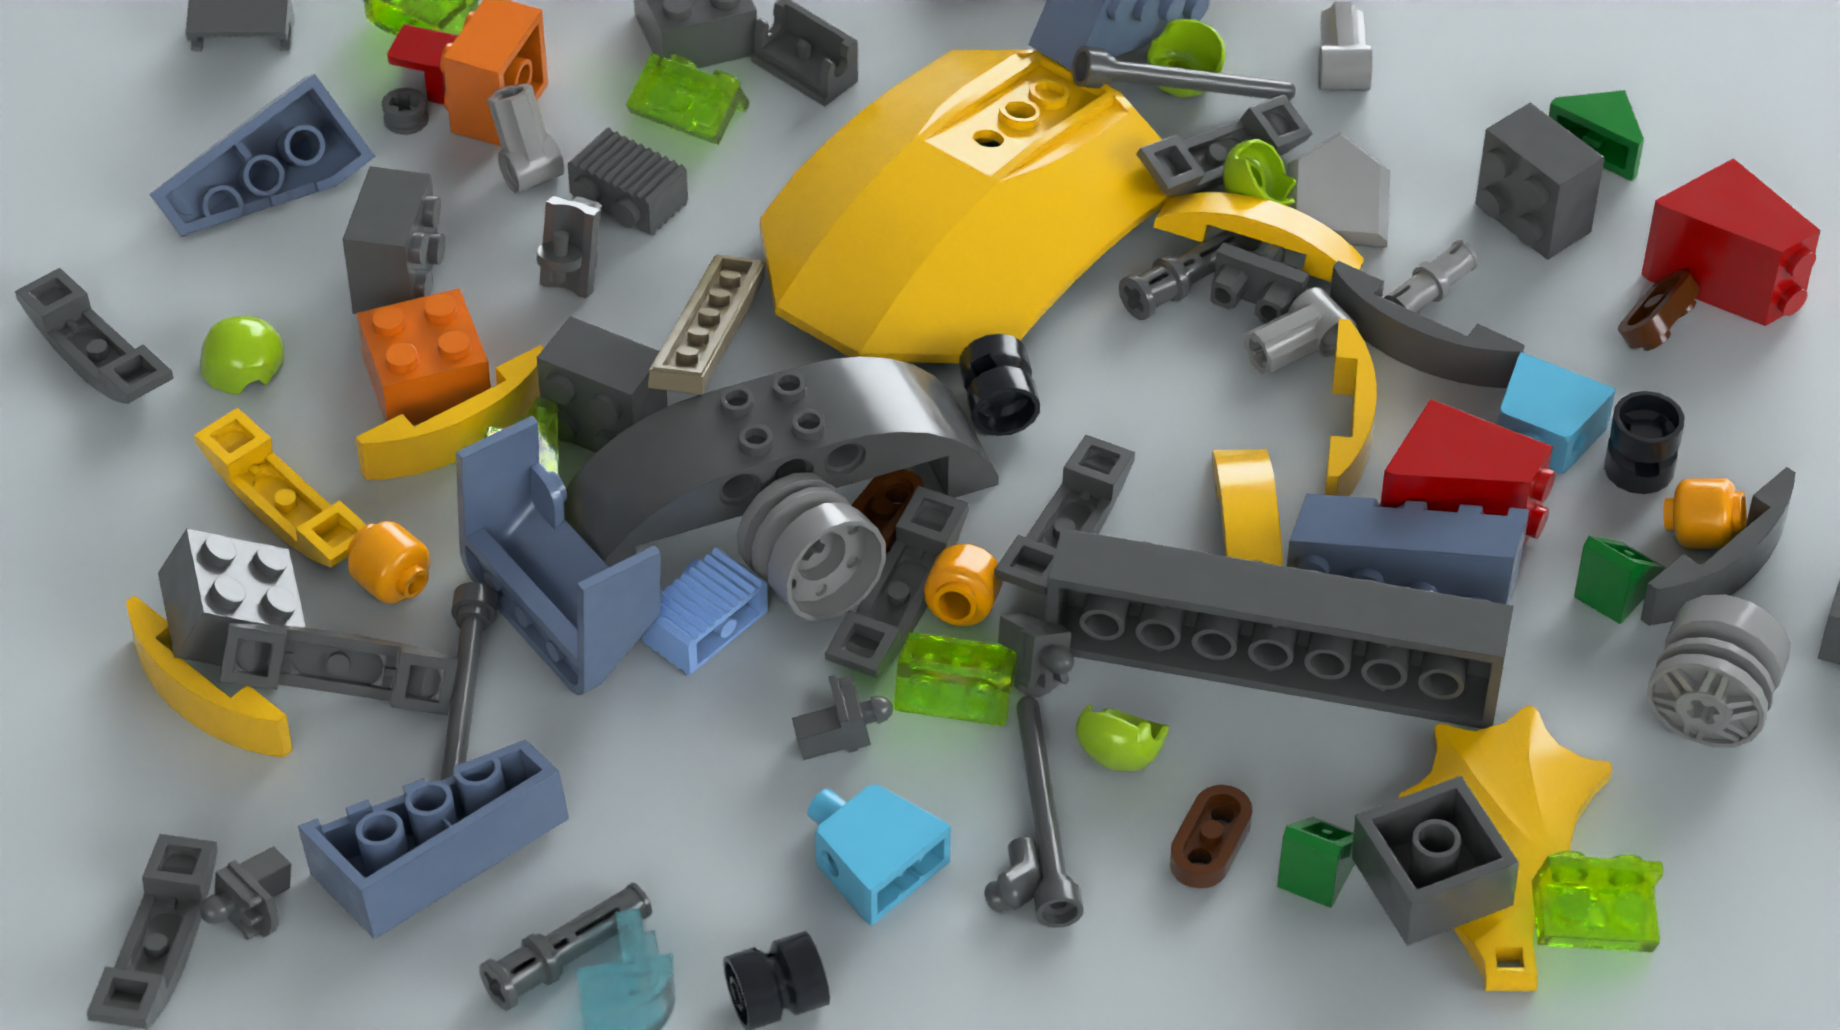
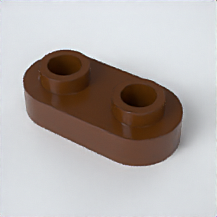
(1658, 310)
(878, 499)
(1209, 841)

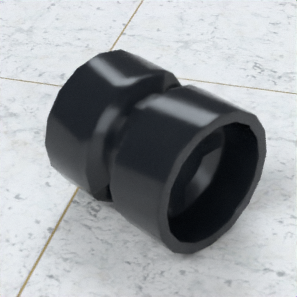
(999, 384)
(1644, 442)
(770, 982)

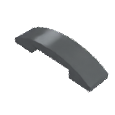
(1199, 161)
(1419, 342)
(89, 343)
(1081, 503)
(1732, 564)
(895, 605)
(339, 664)
(159, 936)

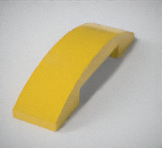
(1262, 220)
(1351, 376)
(406, 450)
(275, 492)
(1248, 505)
(239, 720)

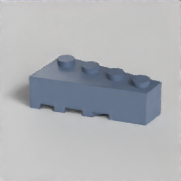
(1106, 24)
(1411, 545)
(435, 837)

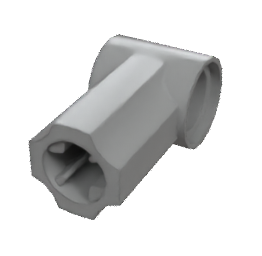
(1343, 53)
(527, 152)
(1306, 328)

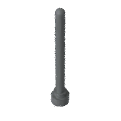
(1096, 68)
(474, 610)
(1057, 897)

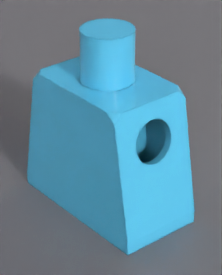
(1556, 408)
(877, 847)

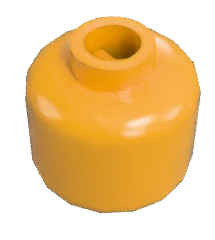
(1705, 513)
(388, 562)
(962, 585)

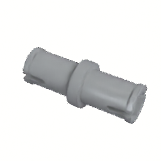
(1433, 279)

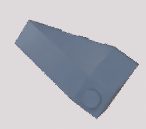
(275, 156)

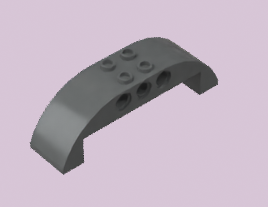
(724, 447)

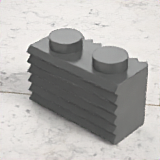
(628, 181)

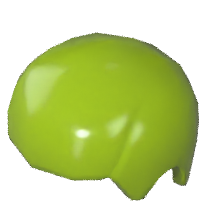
(1187, 46)
(1257, 171)
(240, 352)
(1119, 739)

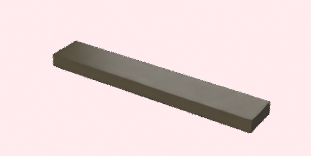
(707, 325)

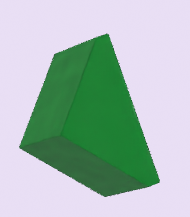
(1604, 124)
(1613, 577)
(1315, 860)

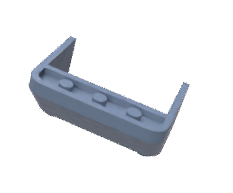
(544, 573)

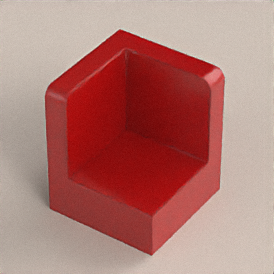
(422, 51)

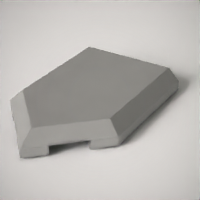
(1343, 190)

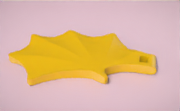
(1534, 800)

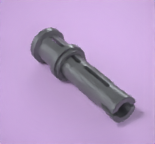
(1172, 277)
(543, 957)

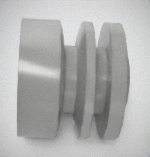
(811, 546)
(1719, 671)

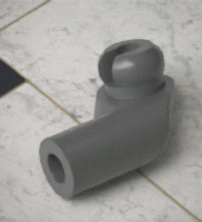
(1020, 881)

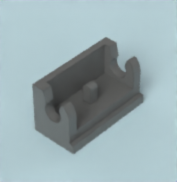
(239, 19)
(806, 52)

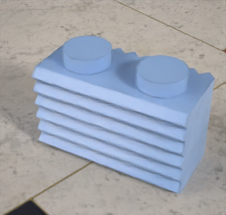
(706, 610)

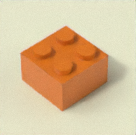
(495, 49)
(423, 355)

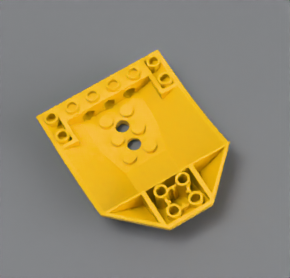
(923, 240)

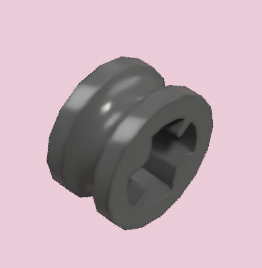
(405, 121)

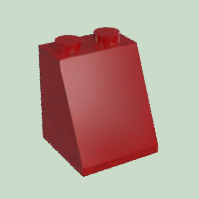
(1736, 242)
(1470, 461)

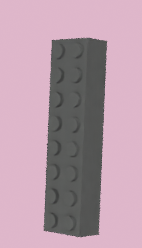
(1279, 628)

